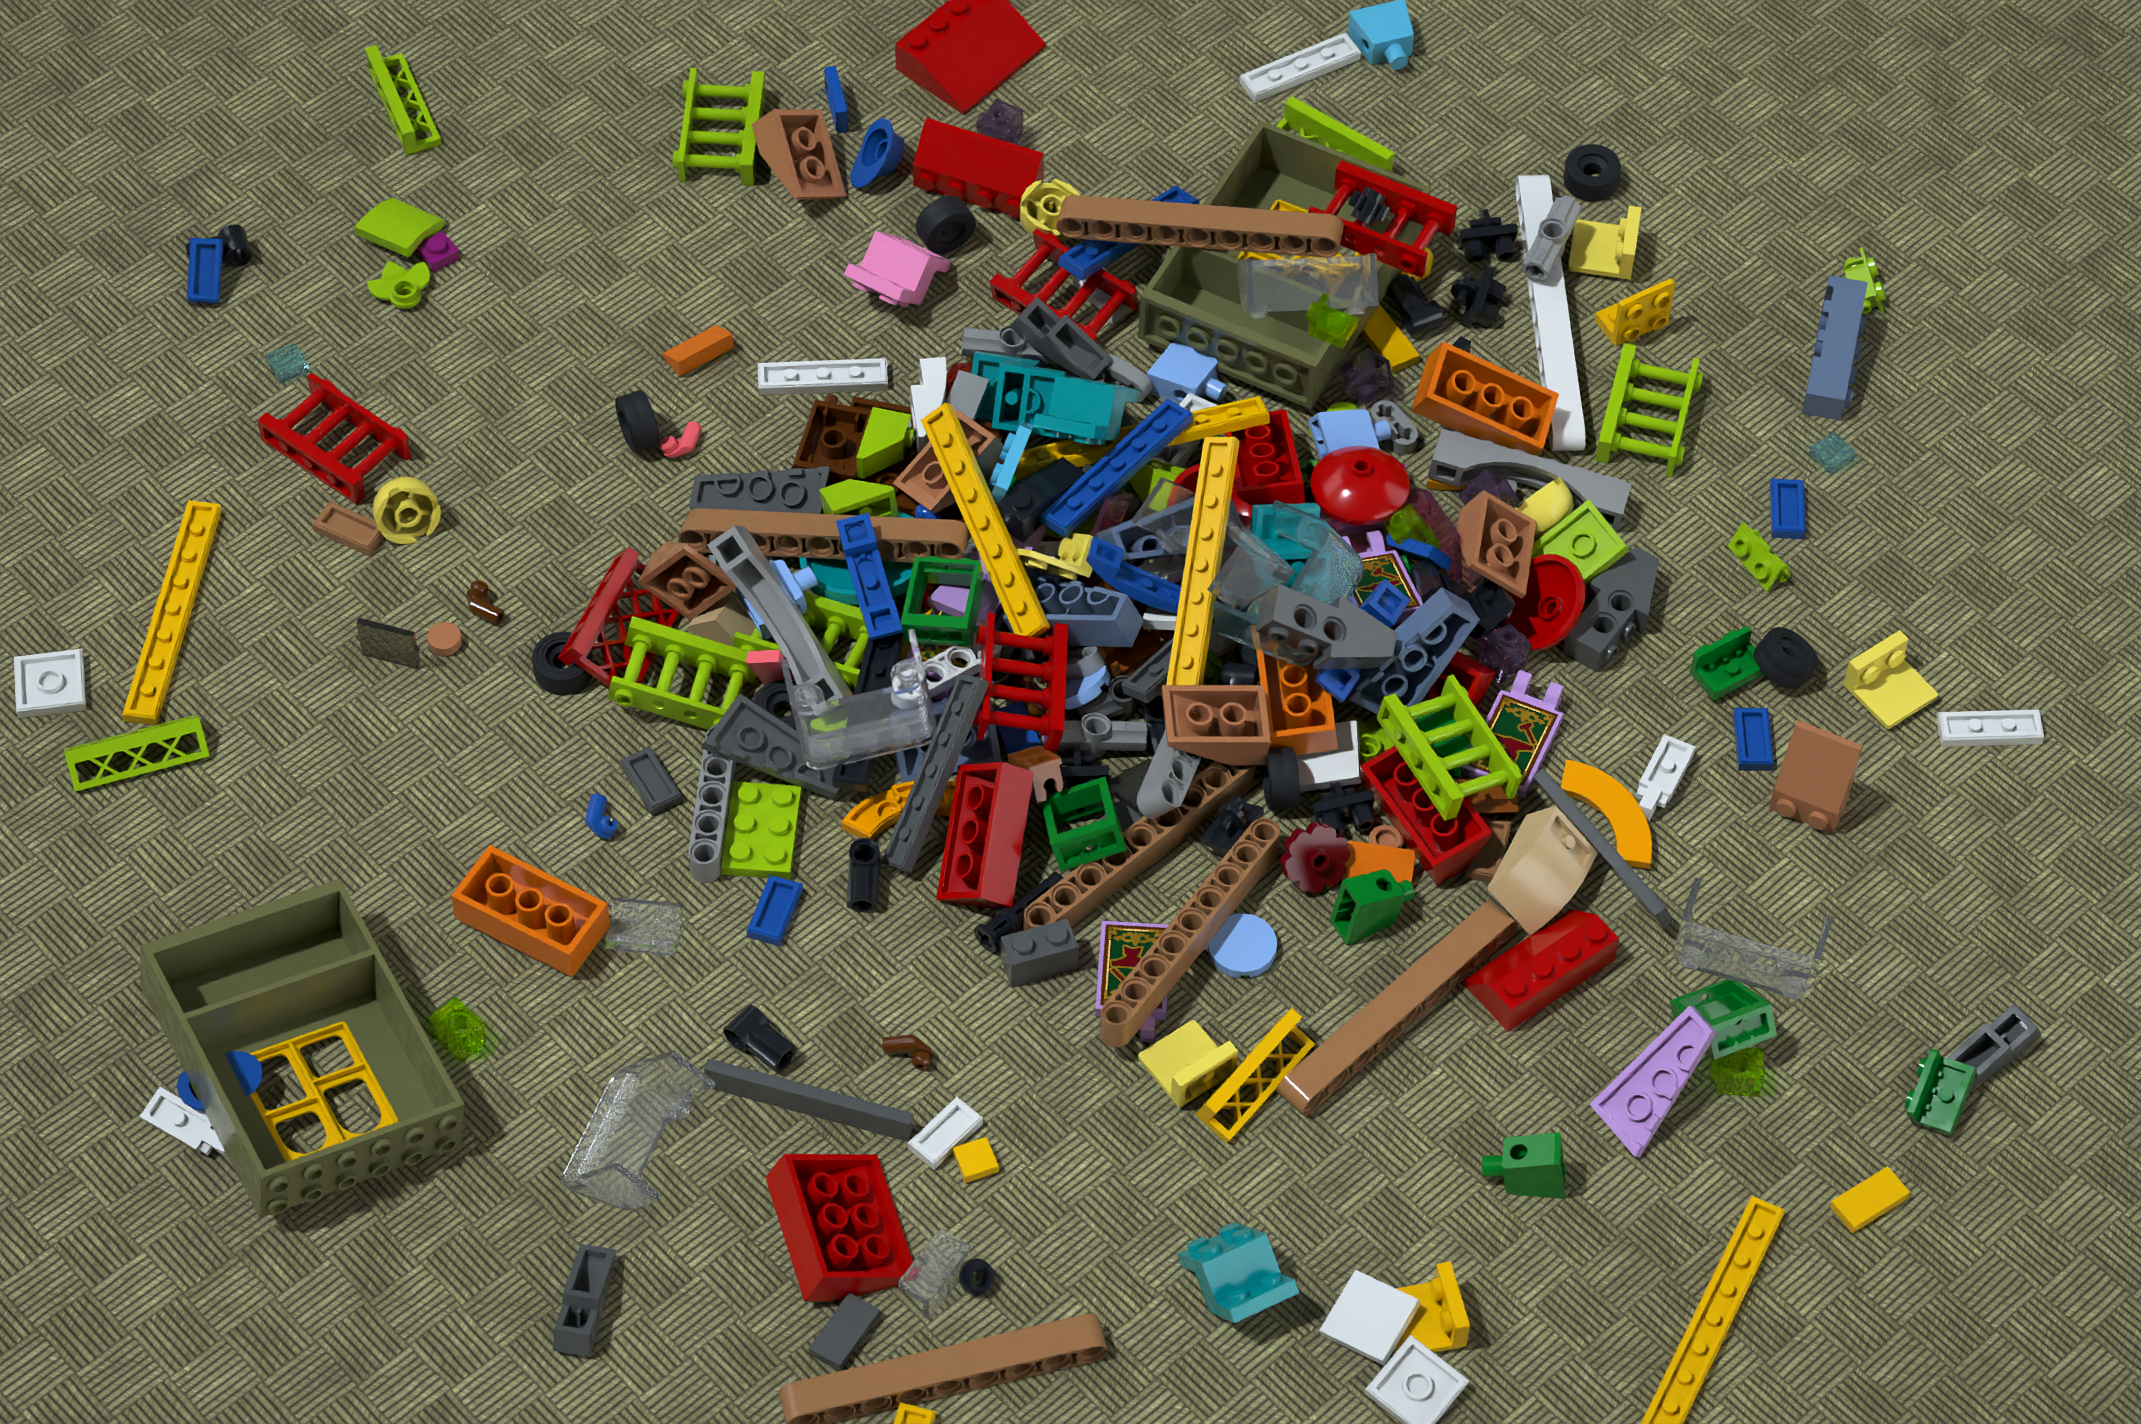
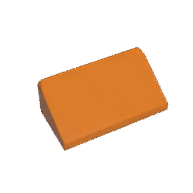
(699, 350)
(1372, 857)

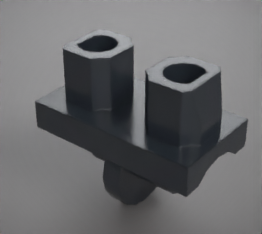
(1487, 232)
(1475, 295)
(1078, 774)
(1345, 806)
(1230, 824)

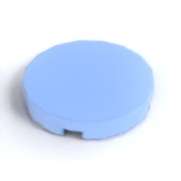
(1085, 689)
(1243, 946)

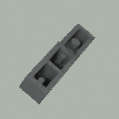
(1621, 587)
(1334, 633)

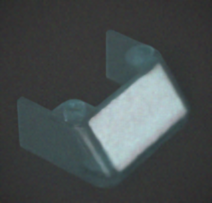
(1328, 573)

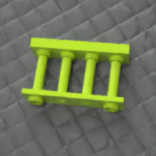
(746, 161)
(1623, 391)
(828, 615)
(676, 648)
(1432, 769)

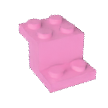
(896, 269)

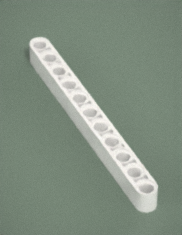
(1551, 321)

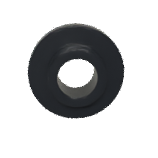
(984, 1276)

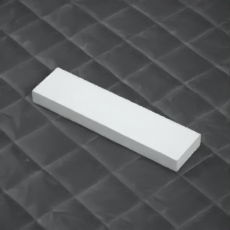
(1300, 67)
(822, 376)

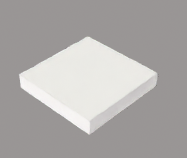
(49, 683)
(1339, 765)
(1370, 1317)
(1416, 1385)

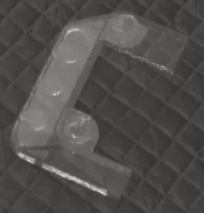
(1298, 282)
(1247, 563)
(866, 722)
(1746, 959)
(628, 1127)

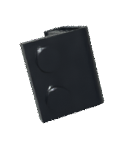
(1488, 599)

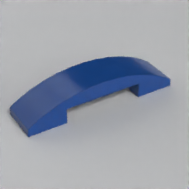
(868, 577)
(1131, 580)
(1385, 605)

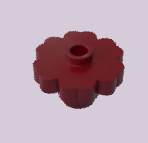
(1315, 857)

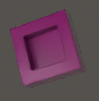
(437, 251)

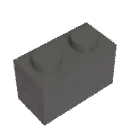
(1039, 953)

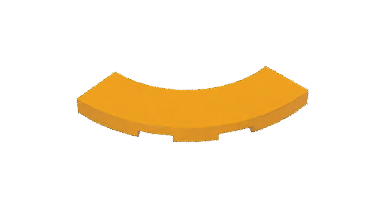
(1617, 806)
(881, 811)

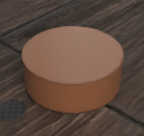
(444, 639)
(1386, 836)

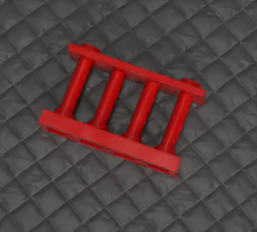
(1405, 204)
(1011, 295)
(326, 465)
(1053, 672)

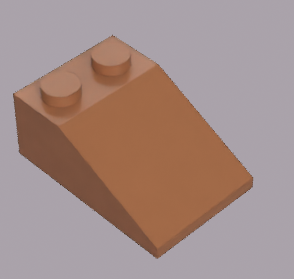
(800, 152)
(925, 479)
(1497, 541)
(684, 579)
(1218, 722)
(1815, 777)

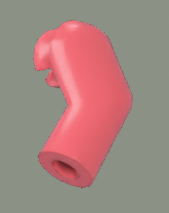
(686, 444)

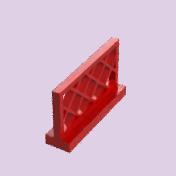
(597, 615)

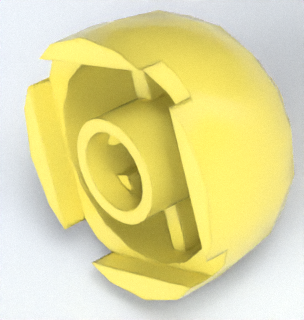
(1042, 206)
(1548, 506)
(406, 510)

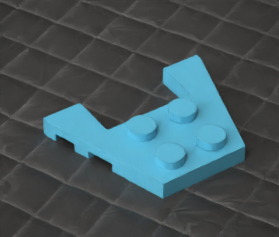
(1011, 455)

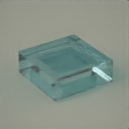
(287, 363)
(1832, 452)

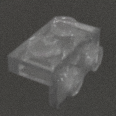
(644, 927)

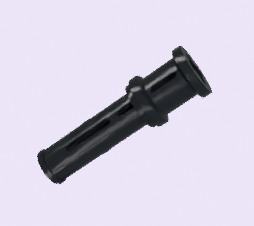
(1011, 919)

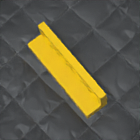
(1250, 1065)

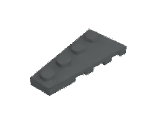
(767, 490)
(766, 744)

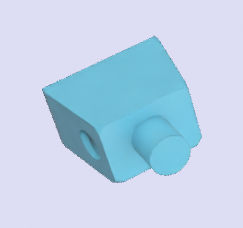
(1383, 33)

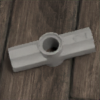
(1551, 238)
(999, 342)
(1098, 734)

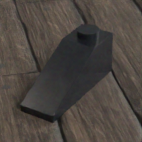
(1034, 494)

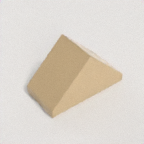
(722, 621)

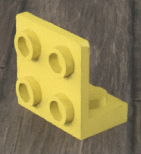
(1605, 247)
(1072, 560)
(1887, 682)
(1188, 1062)

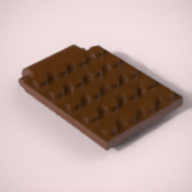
(834, 439)

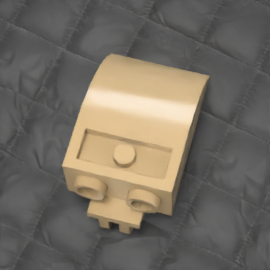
(1542, 868)

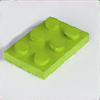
(1584, 540)
(761, 830)

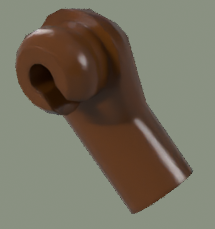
(479, 603)
(1026, 682)
(911, 1045)

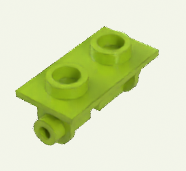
(1865, 270)
(1756, 557)

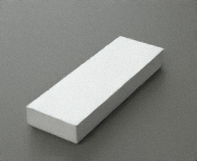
(1990, 728)

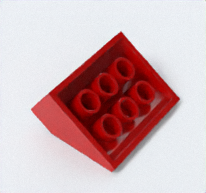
(967, 50)
(838, 1224)

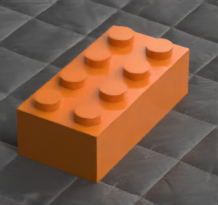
(1484, 400)
(1296, 706)
(530, 910)

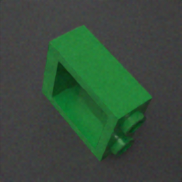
(940, 628)
(1103, 835)
(1734, 1012)

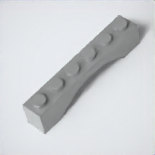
(1462, 458)
(758, 582)

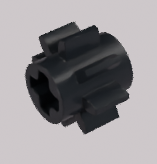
(1368, 206)

